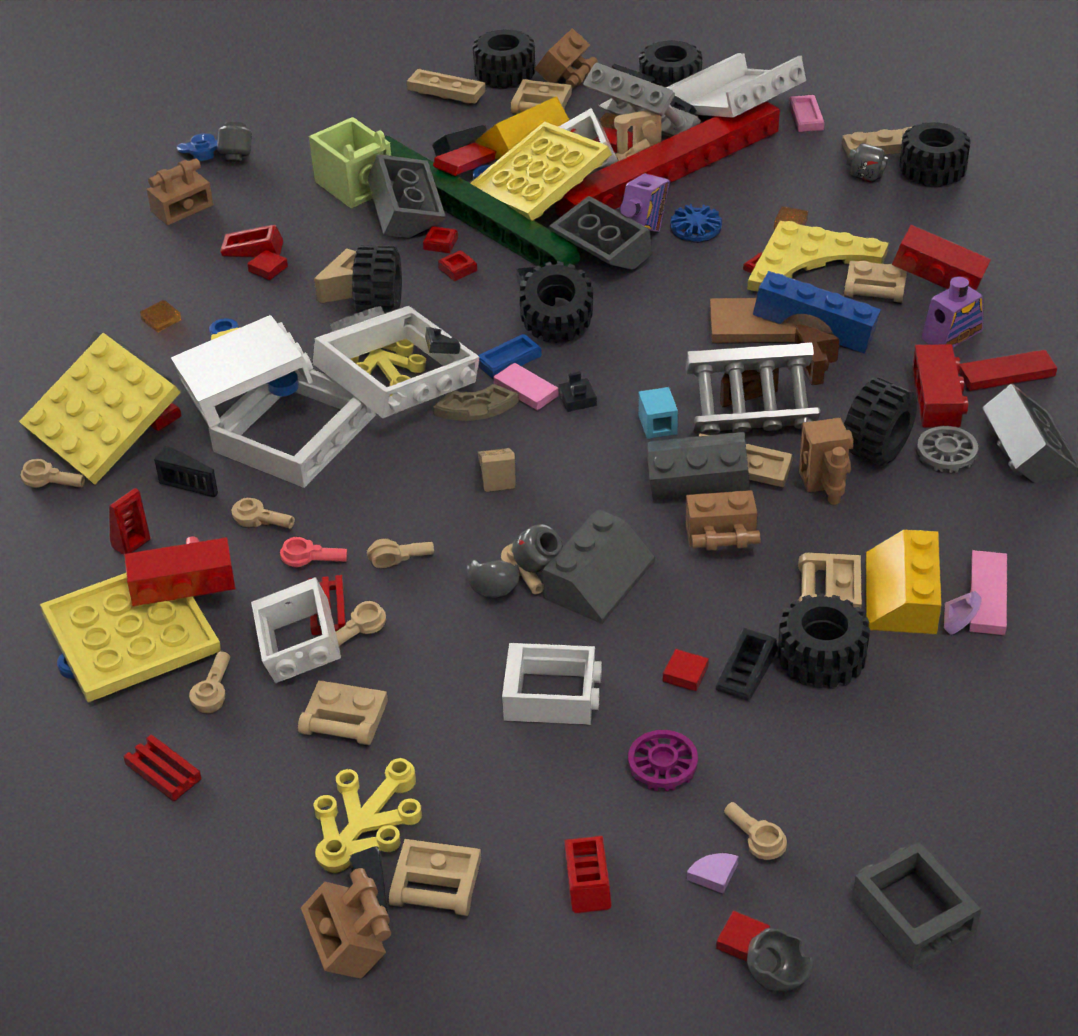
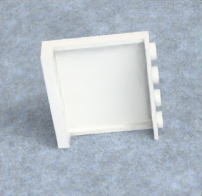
(732, 89)
(239, 364)

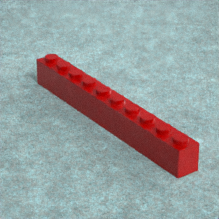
(676, 155)

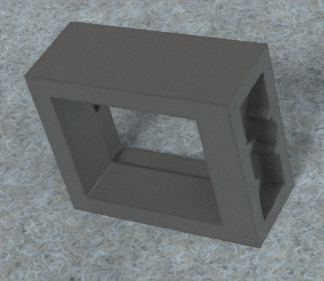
(934, 935)

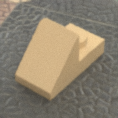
(336, 279)
(497, 469)

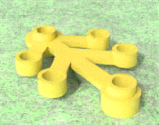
(385, 360)
(399, 779)

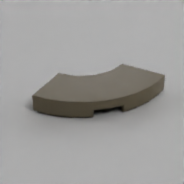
(476, 405)

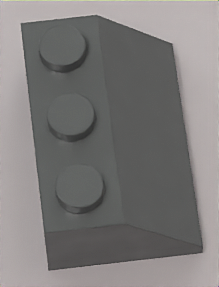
(404, 195)
(605, 233)
(1029, 437)
(698, 465)
(597, 567)

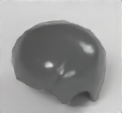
(493, 577)
(778, 960)

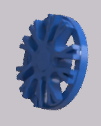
(696, 222)

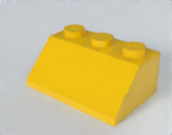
(511, 131)
(904, 583)

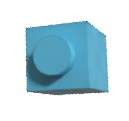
(658, 412)

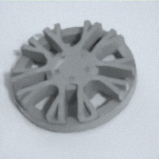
(357, 318)
(947, 448)

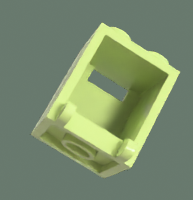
(344, 159)

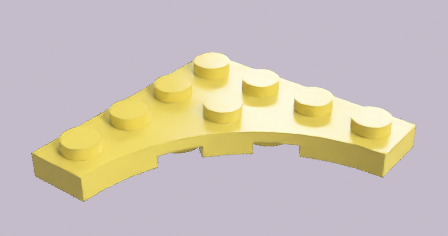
(808, 247)

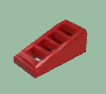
(252, 242)
(128, 523)
(588, 874)

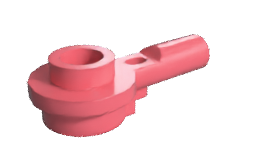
(299, 552)

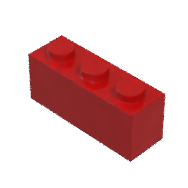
(939, 259)
(939, 386)
(179, 571)

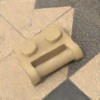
(536, 92)
(644, 125)
(875, 280)
(841, 575)
(346, 705)
(436, 866)

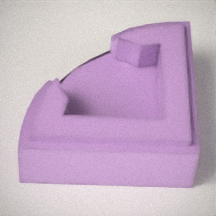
(961, 611)
(713, 871)

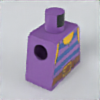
(646, 203)
(954, 314)

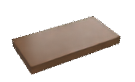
(734, 323)

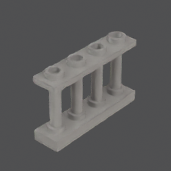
(635, 95)
(764, 360)

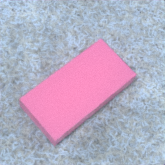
(806, 113)
(530, 387)

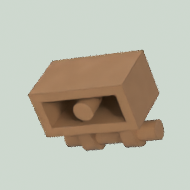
(563, 57)
(179, 192)
(825, 457)
(721, 520)
(348, 925)

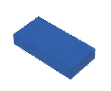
(517, 350)

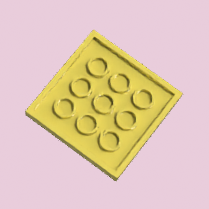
(541, 169)
(99, 407)
(124, 644)

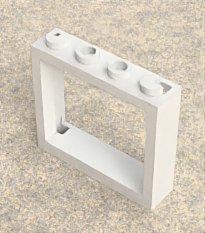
(336, 349)
(315, 455)

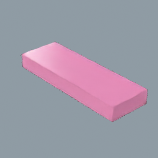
(990, 583)

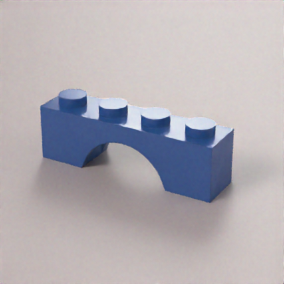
(848, 319)

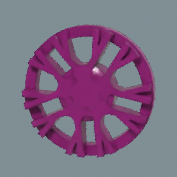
(663, 759)

